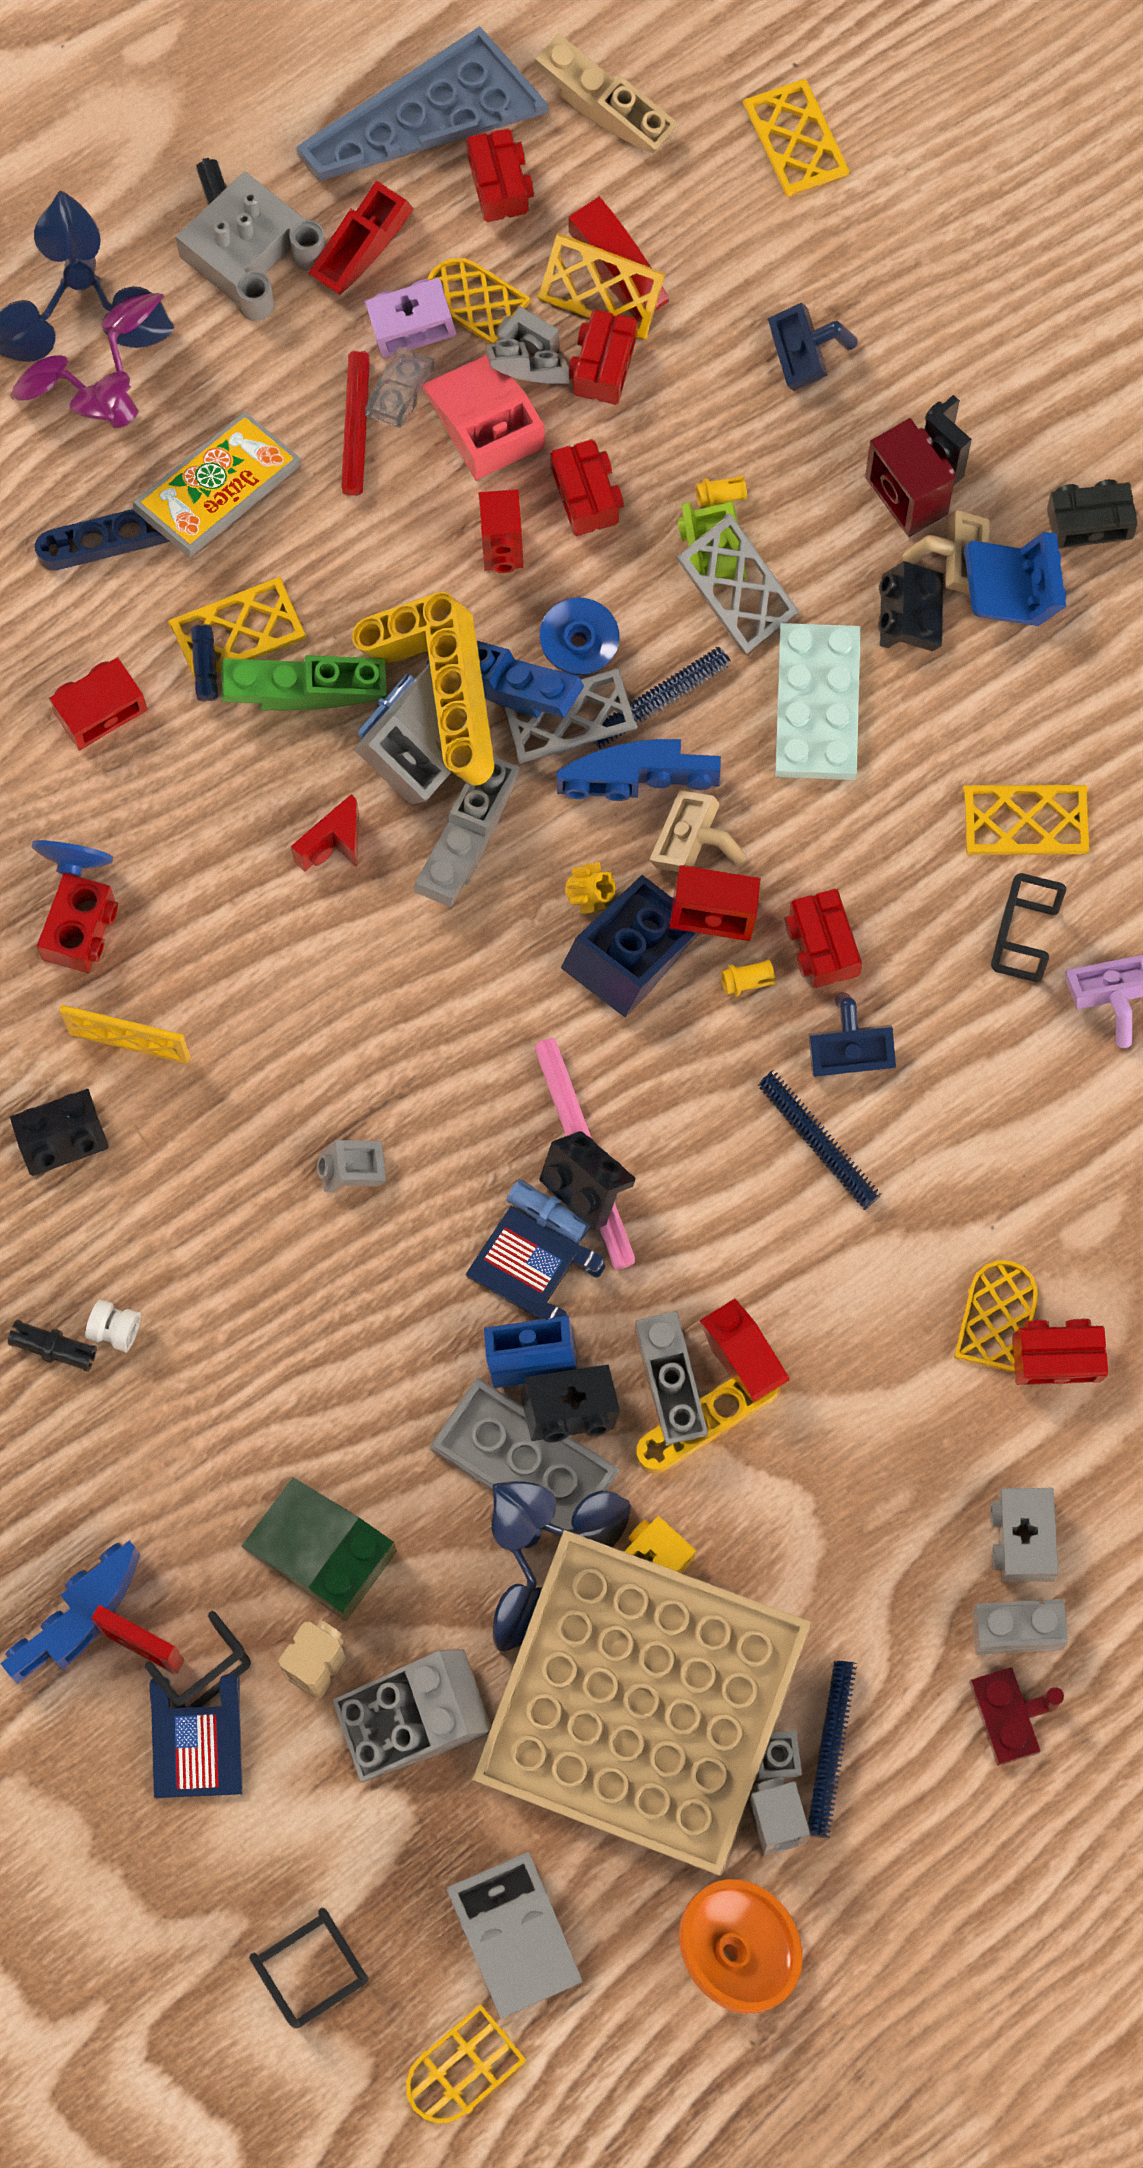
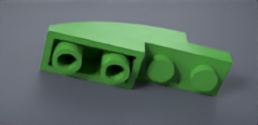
(304, 685)

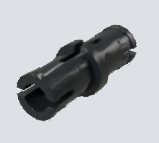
(52, 1345)

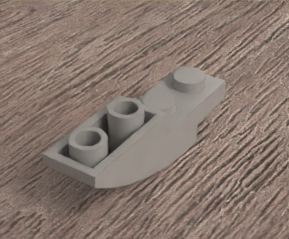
(466, 835)

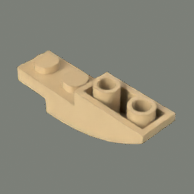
(606, 101)

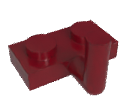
(1008, 1715)

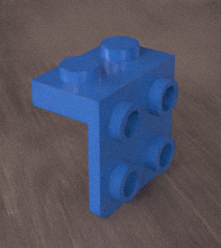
(1016, 582)

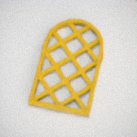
(523, 300)
(989, 1361)

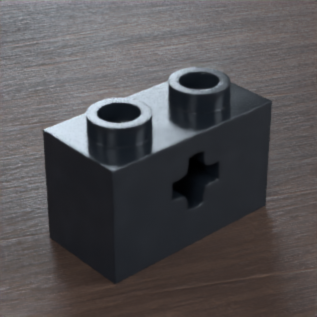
(570, 1403)

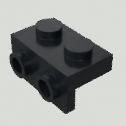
(947, 437)
(911, 607)
(59, 1132)
(584, 1177)

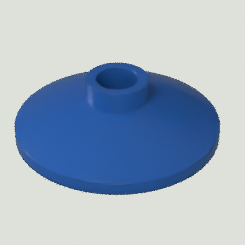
(584, 619)
(71, 857)

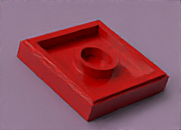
(137, 1639)

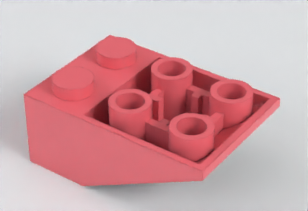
(486, 416)

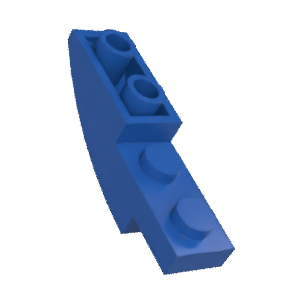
(524, 685)
(621, 768)
(71, 1633)

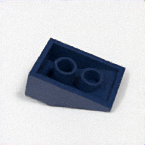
(628, 947)

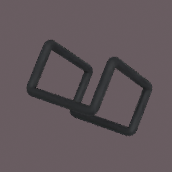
(1006, 920)
(238, 1654)
(258, 1960)

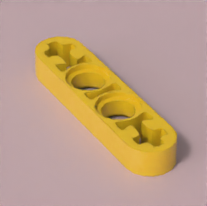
(714, 1423)

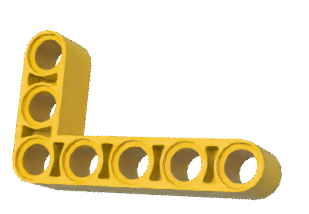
(440, 637)

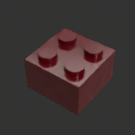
(910, 476)

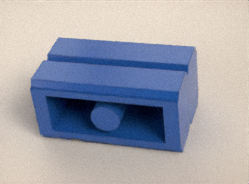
(529, 1350)

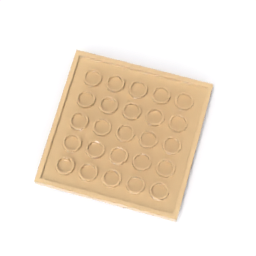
(642, 1702)

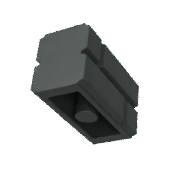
(1092, 513)

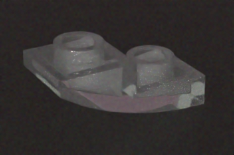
(398, 387)

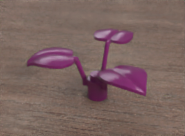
(108, 396)

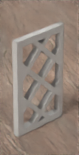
(705, 584)
(595, 729)

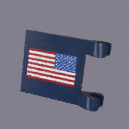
(529, 1262)
(197, 1746)

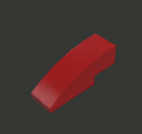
(602, 229)
(361, 238)

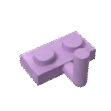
(1109, 983)

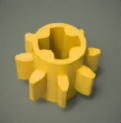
(590, 888)

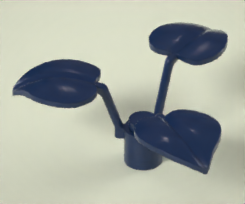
(70, 235)
(517, 1523)

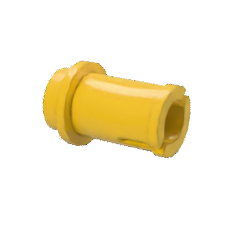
(720, 491)
(747, 977)

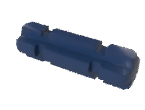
(204, 663)

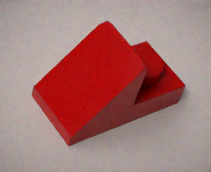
(336, 829)

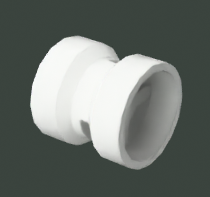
(113, 1325)

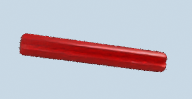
(355, 423)

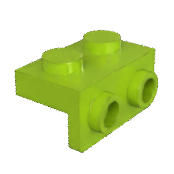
(697, 523)

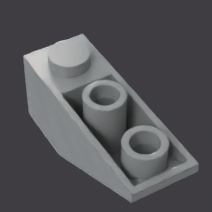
(670, 1377)

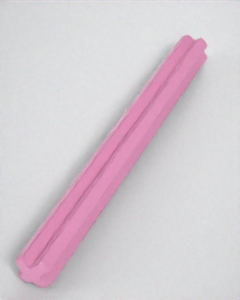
(572, 1122)

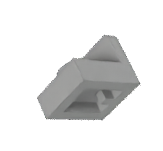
(531, 330)
(351, 1164)

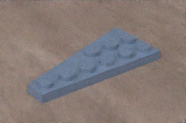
(443, 100)

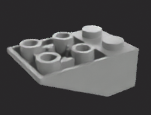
(407, 743)
(412, 1714)
(514, 1935)

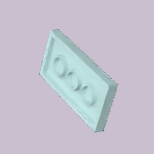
(818, 701)

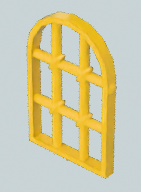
(481, 2067)

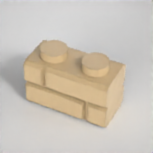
(313, 1657)

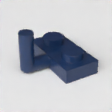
(799, 344)
(852, 1047)

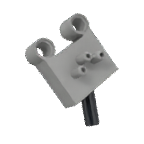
(243, 237)

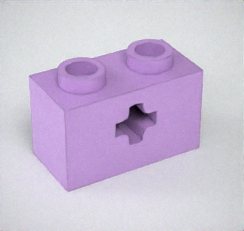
(426, 325)

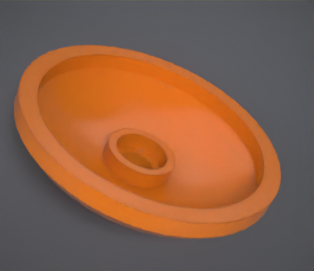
(754, 1933)

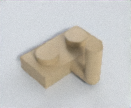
(961, 530)
(688, 830)

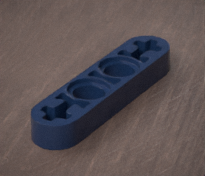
(112, 543)

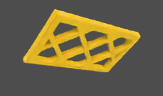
(811, 113)
(589, 254)
(246, 598)
(1006, 844)
(125, 1034)

